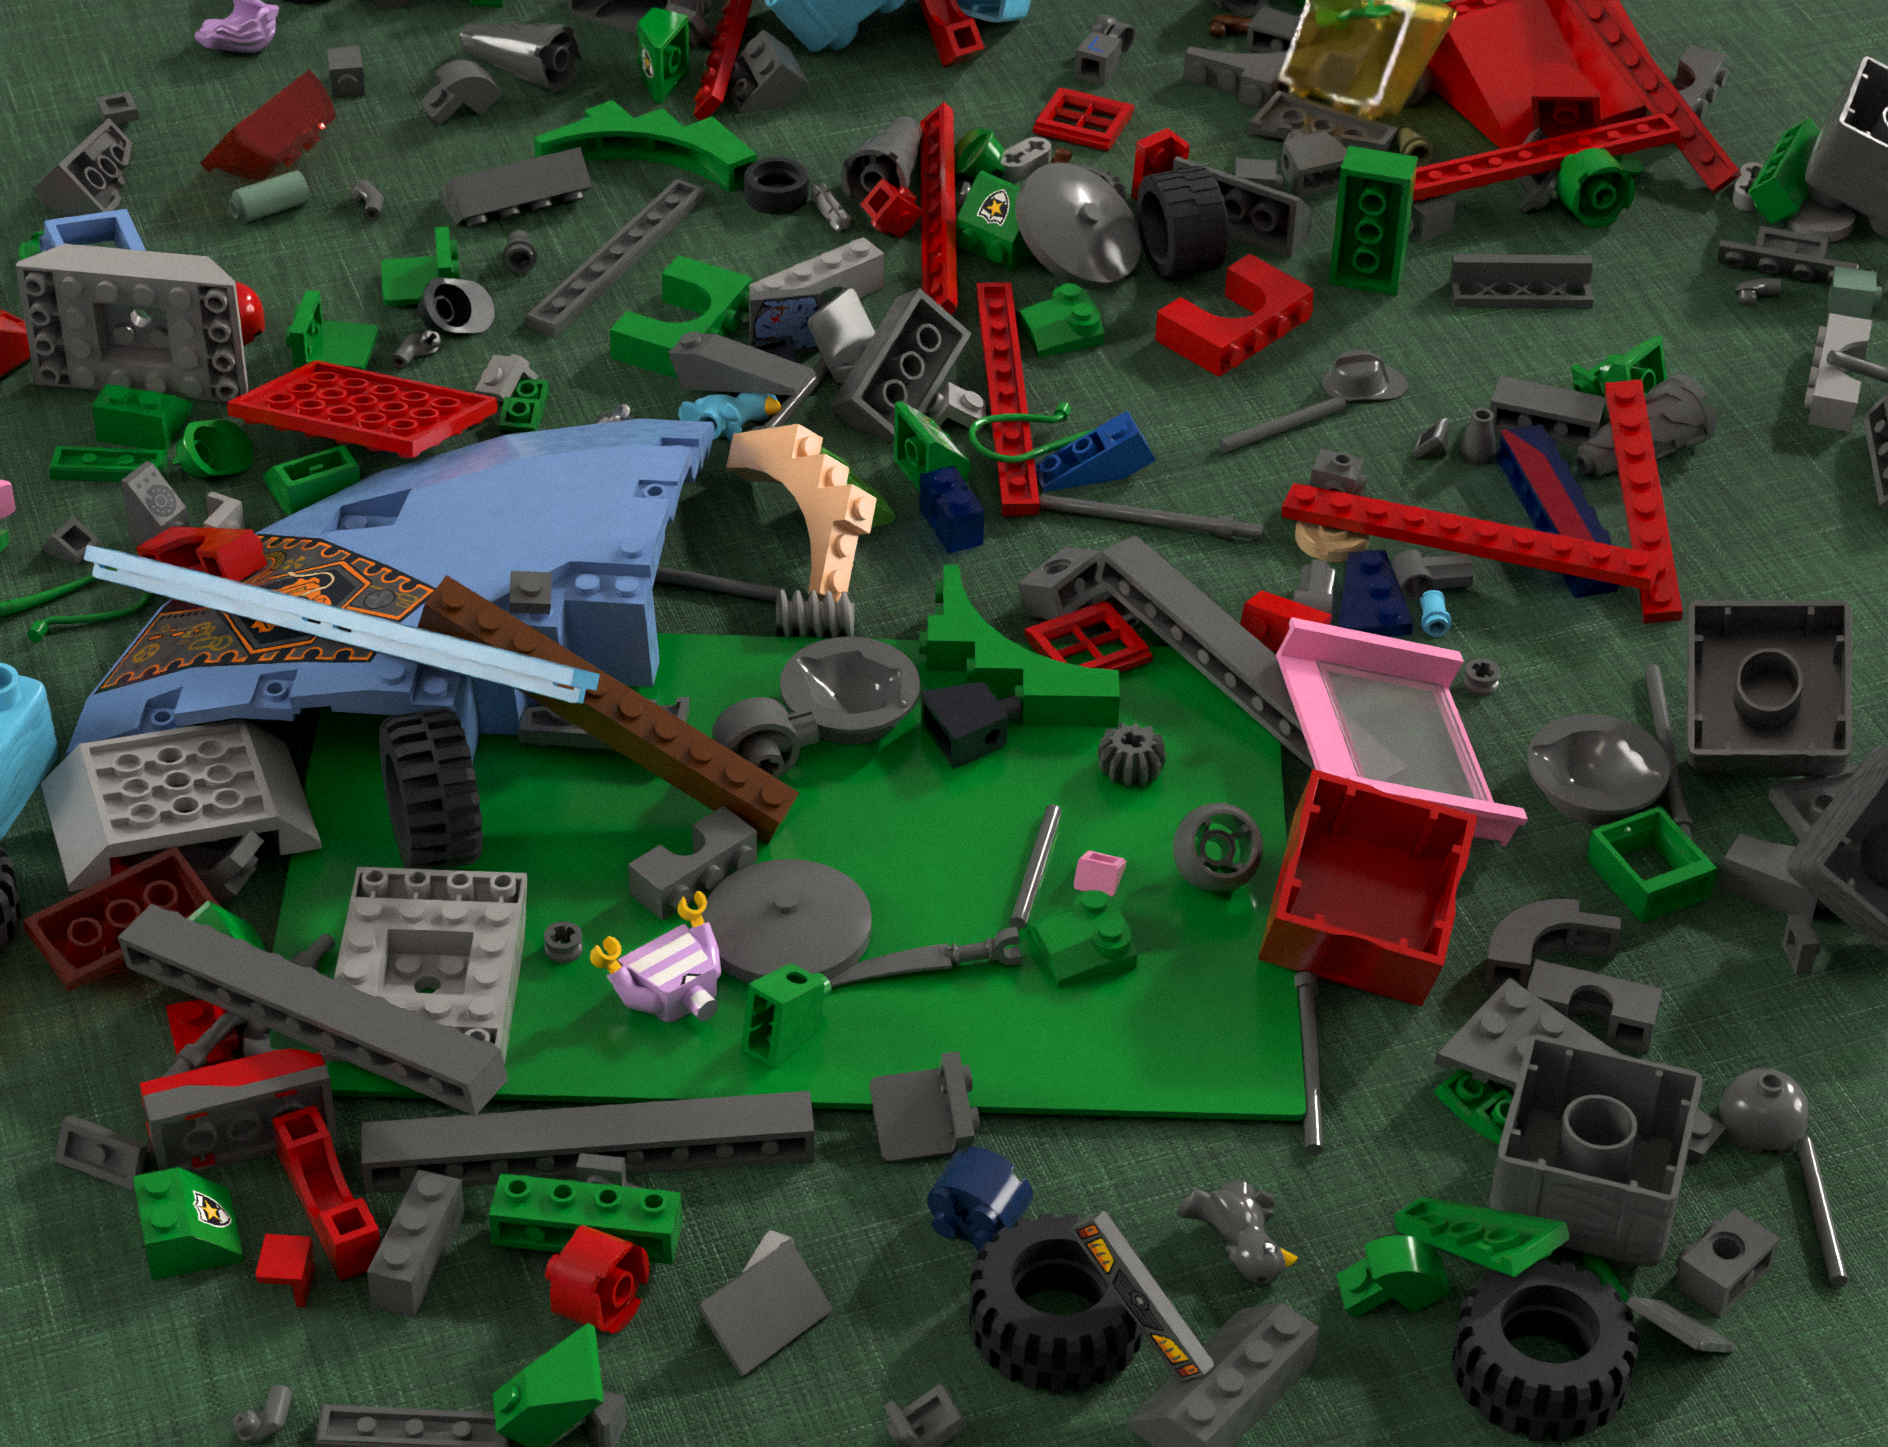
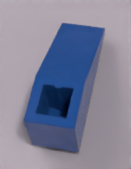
(1098, 457)

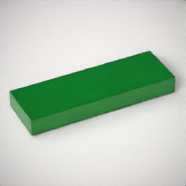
(102, 463)

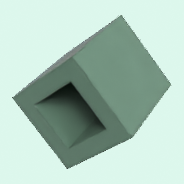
(1853, 293)

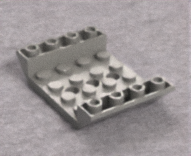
(121, 800)

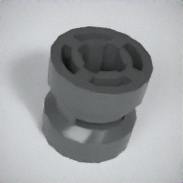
(1109, 26)

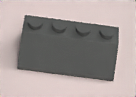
(516, 187)
(1260, 213)
(901, 364)
(1254, 1364)

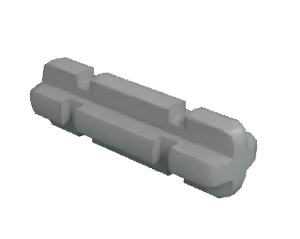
(830, 207)

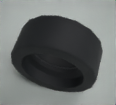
(774, 171)

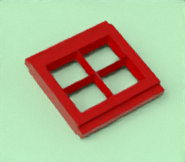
(1076, 134)
(1134, 655)

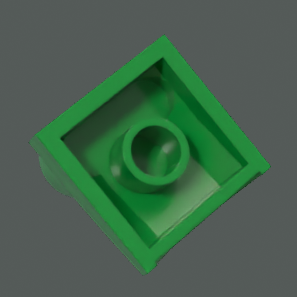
(1062, 323)
(1639, 363)
(1085, 939)

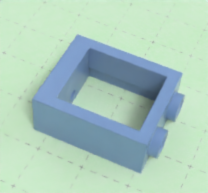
(91, 229)

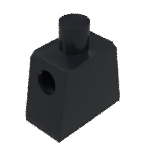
(967, 721)

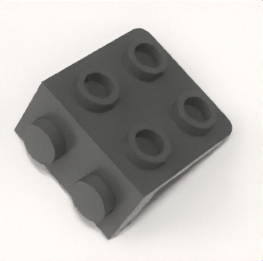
(841, 333)
(924, 1111)

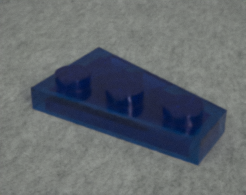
(1373, 596)

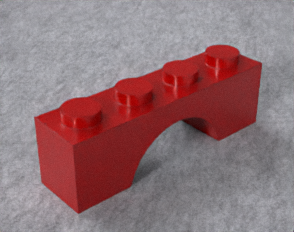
(952, 31)
(216, 551)
(339, 1220)

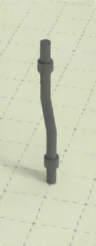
(194, 1055)

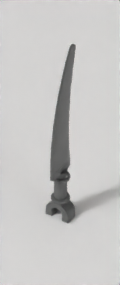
(934, 958)

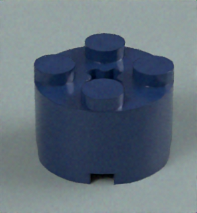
(977, 1197)

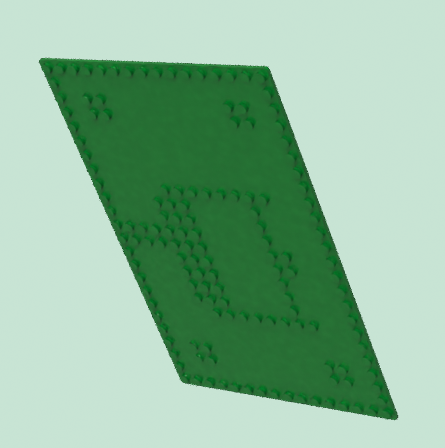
(940, 862)

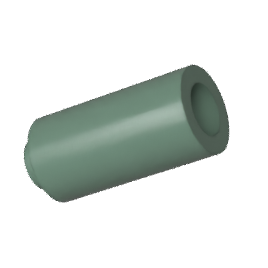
(269, 197)

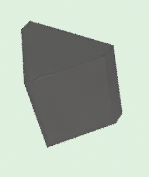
(607, 1420)

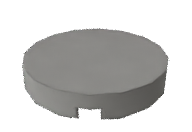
(1823, 221)

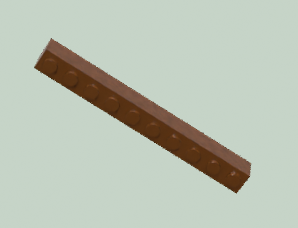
(622, 716)

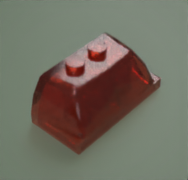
(275, 131)
(83, 930)

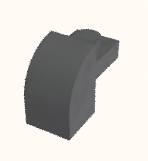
(461, 83)

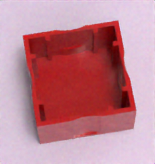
(1368, 888)

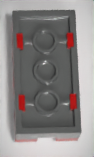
(228, 1108)

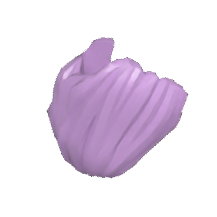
(245, 30)

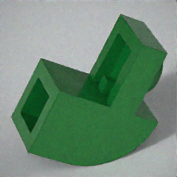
(1397, 1269)

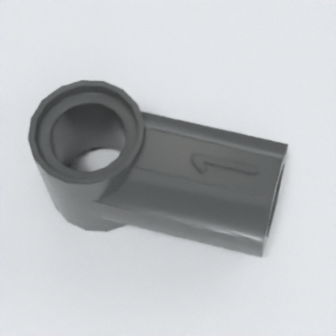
(1420, 574)
(1316, 586)

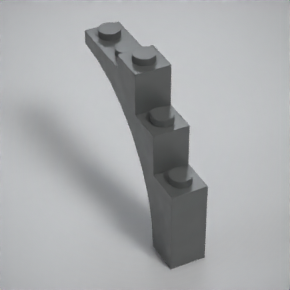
(1247, 75)
(1761, 875)

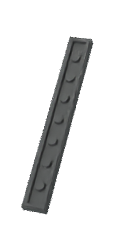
(614, 258)

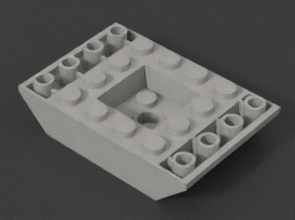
(87, 331)
(442, 934)

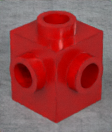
(894, 215)

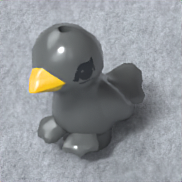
(1240, 1219)

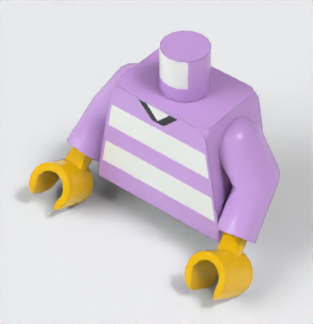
(669, 973)

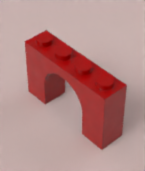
(1224, 343)

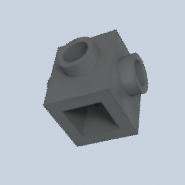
(1338, 473)

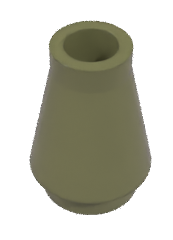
(1415, 145)

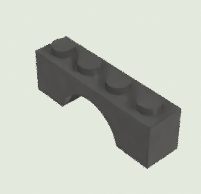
(1699, 78)

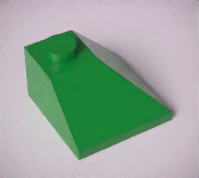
(551, 1392)

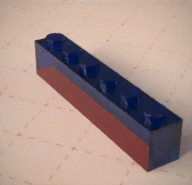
(1551, 495)

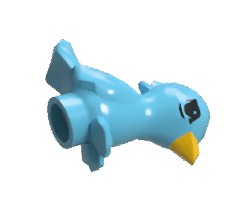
(729, 412)

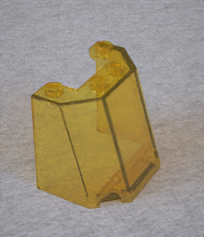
(1364, 61)

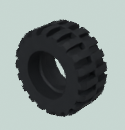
(431, 789)
(1041, 1346)
(1537, 1394)

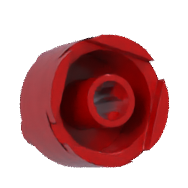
(597, 1279)

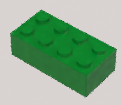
(1372, 220)

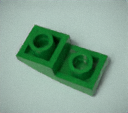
(525, 406)
(1476, 1103)

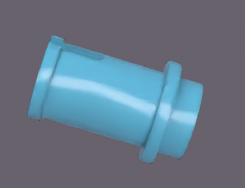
(1435, 618)

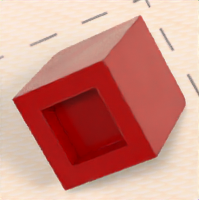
(287, 1262)

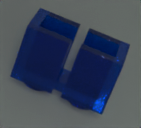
(951, 509)

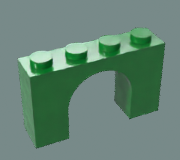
(688, 284)

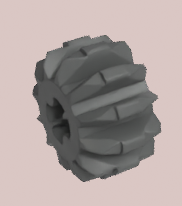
(1131, 754)

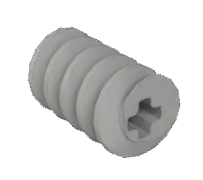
(815, 614)

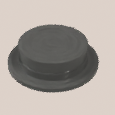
(851, 686)
(1597, 767)

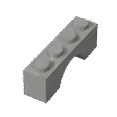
(850, 266)
(1831, 392)

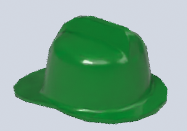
(977, 153)
(213, 449)

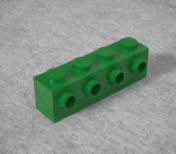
(1782, 182)
(547, 1212)

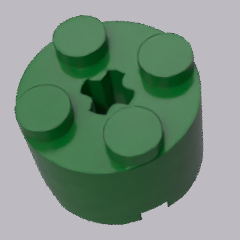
(1594, 187)

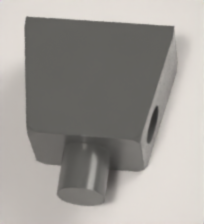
(1312, 162)

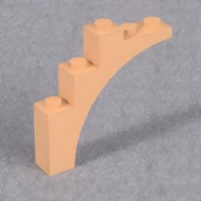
(831, 508)

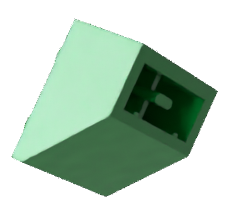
(311, 478)

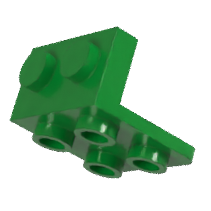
(407, 277)
(325, 340)

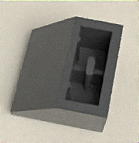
(765, 76)

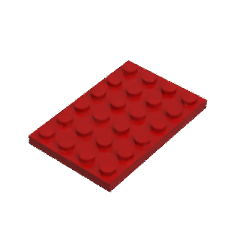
(362, 408)

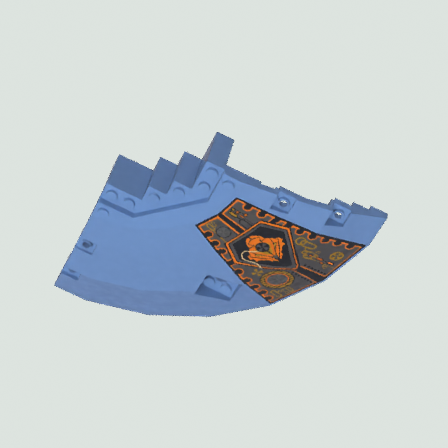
(550, 500)

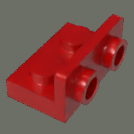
(1156, 155)
(191, 1020)

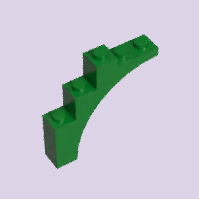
(654, 137)
(1046, 688)

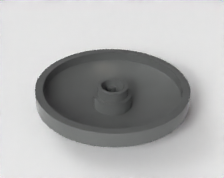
(1077, 226)
(788, 916)

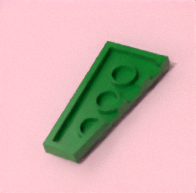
(1481, 1234)

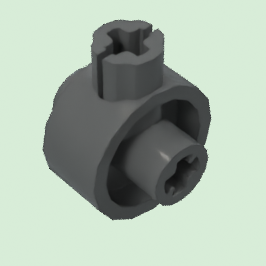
(765, 733)

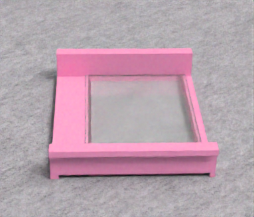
(1387, 719)

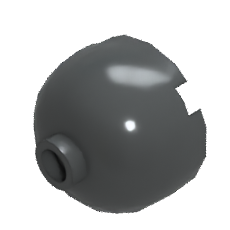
(1764, 1111)

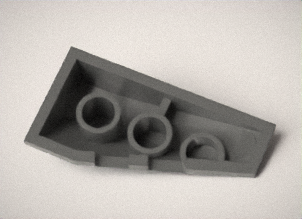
(88, 176)
(726, 365)

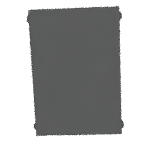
(765, 1307)
(1681, 1325)

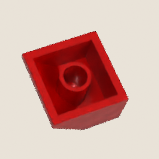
(1563, 100)

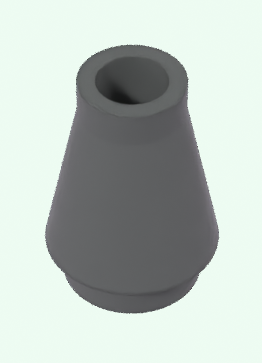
(519, 252)
(1479, 439)

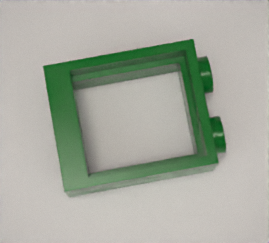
(1649, 899)

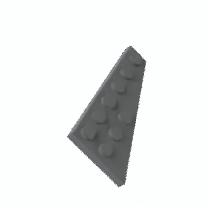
(1496, 1039)

